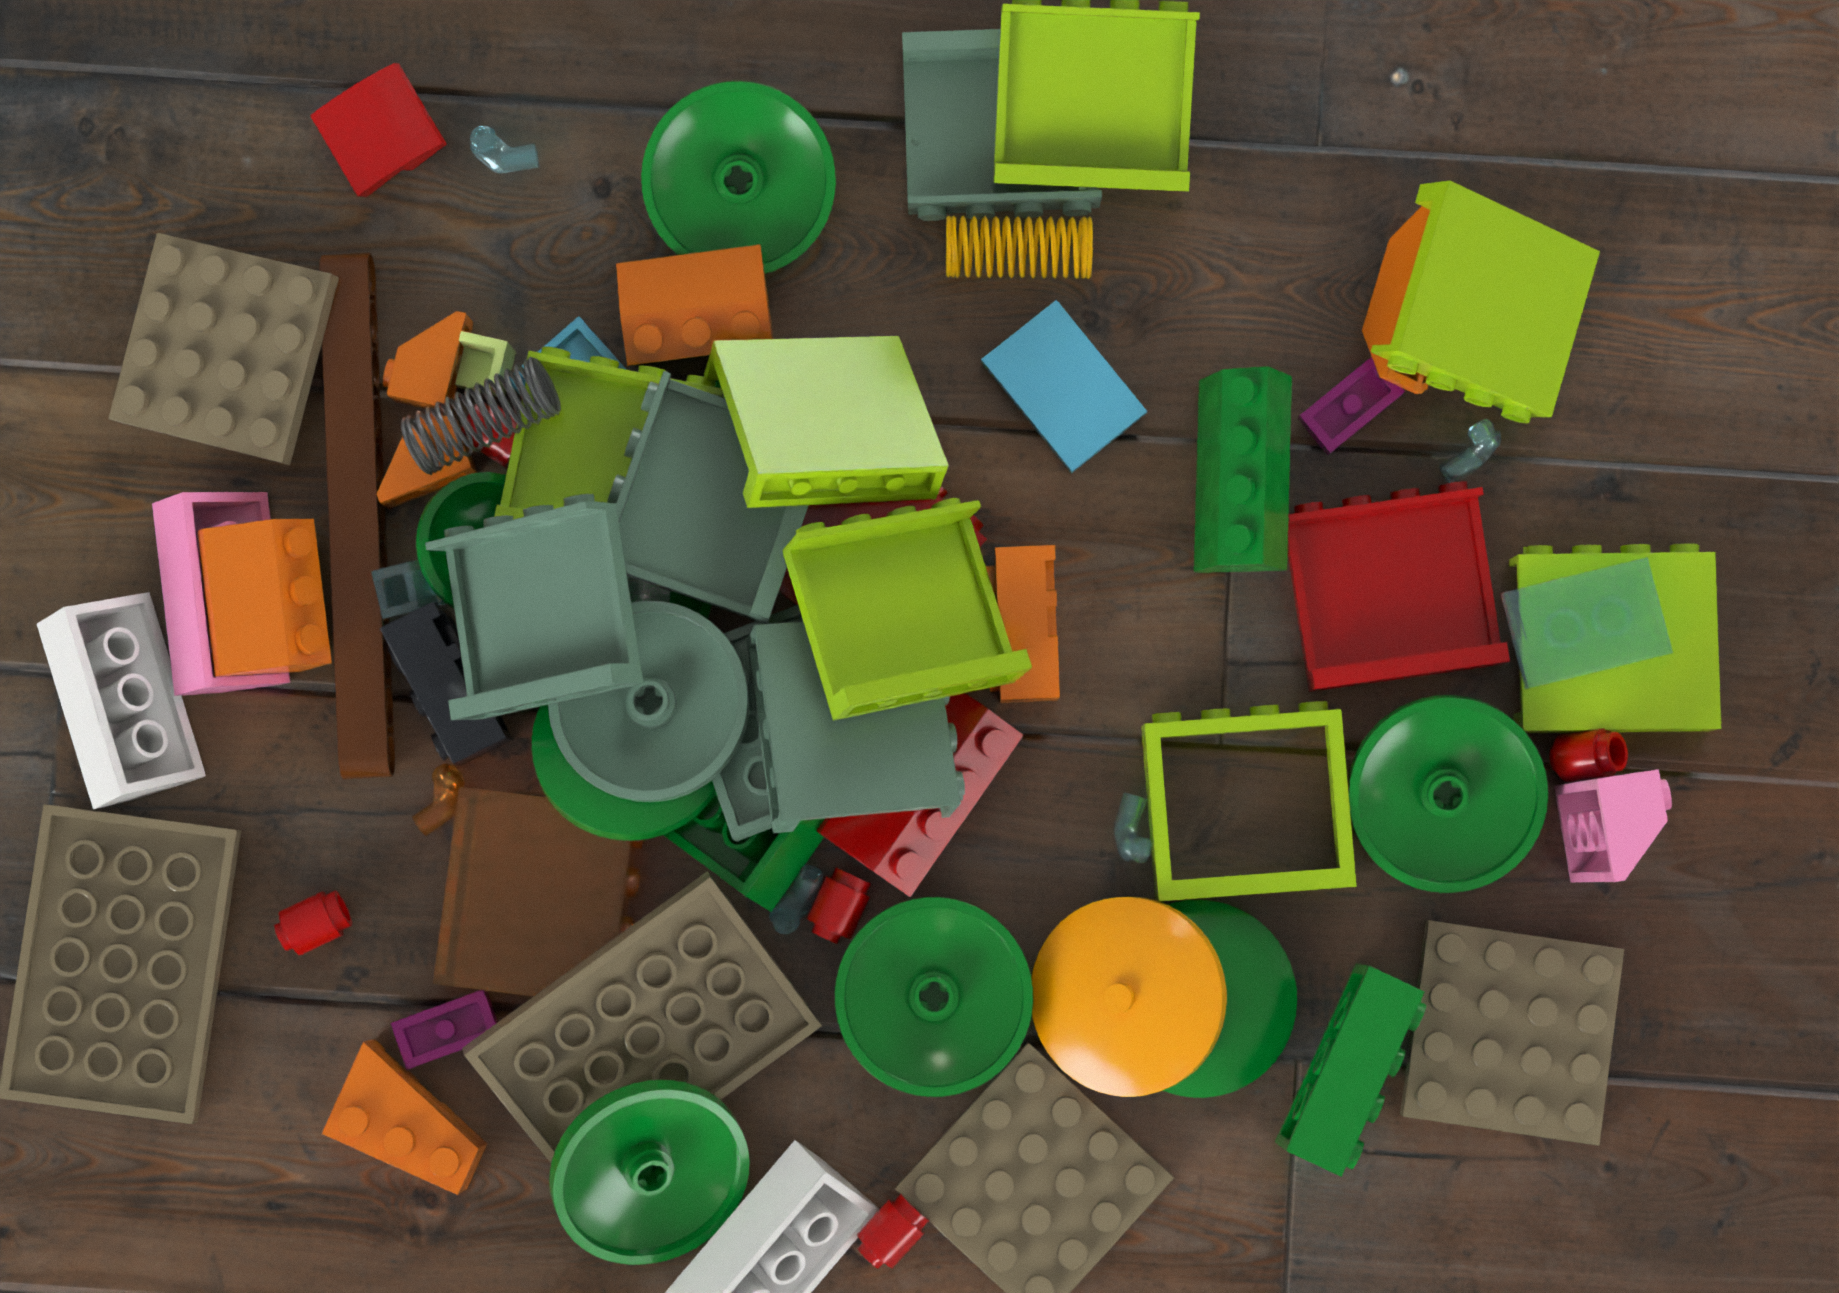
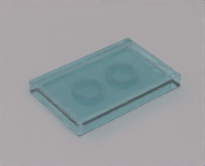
(1586, 623)

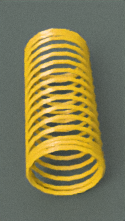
(1081, 246)

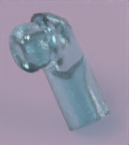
(498, 155)
(1473, 457)
(1126, 829)
(796, 900)

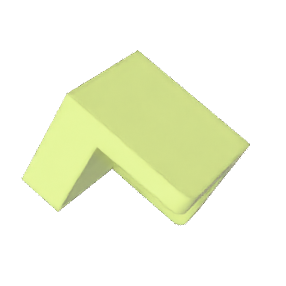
(482, 360)

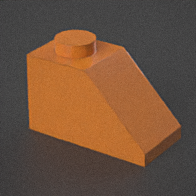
(428, 364)
(405, 479)

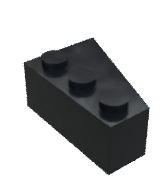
(429, 655)

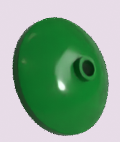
(457, 504)

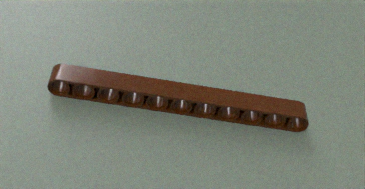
(357, 520)

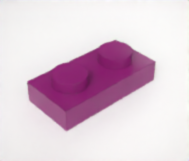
(1349, 406)
(443, 1028)

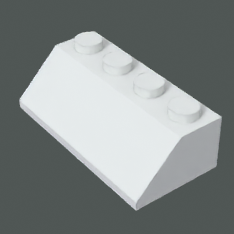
(120, 699)
(782, 1232)

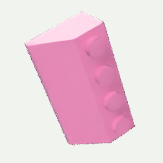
(183, 589)
(1611, 823)

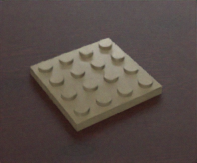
(223, 348)
(1513, 1032)
(1034, 1180)

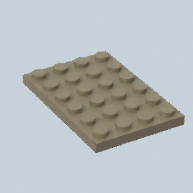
(120, 964)
(665, 1000)

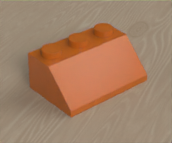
(689, 300)
(264, 597)

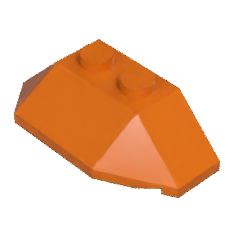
(1389, 297)

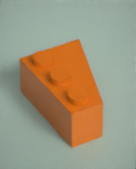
(1028, 603)
(402, 1123)

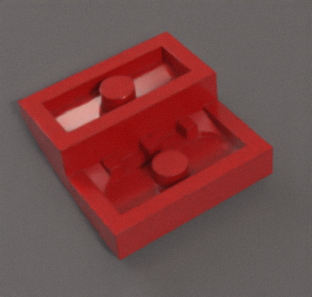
(378, 129)

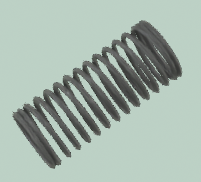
(544, 396)

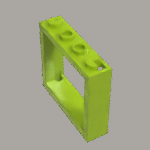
(1260, 719)

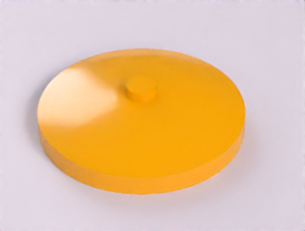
(1128, 996)

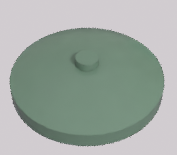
(671, 729)

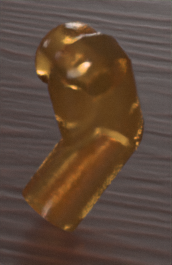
(445, 794)

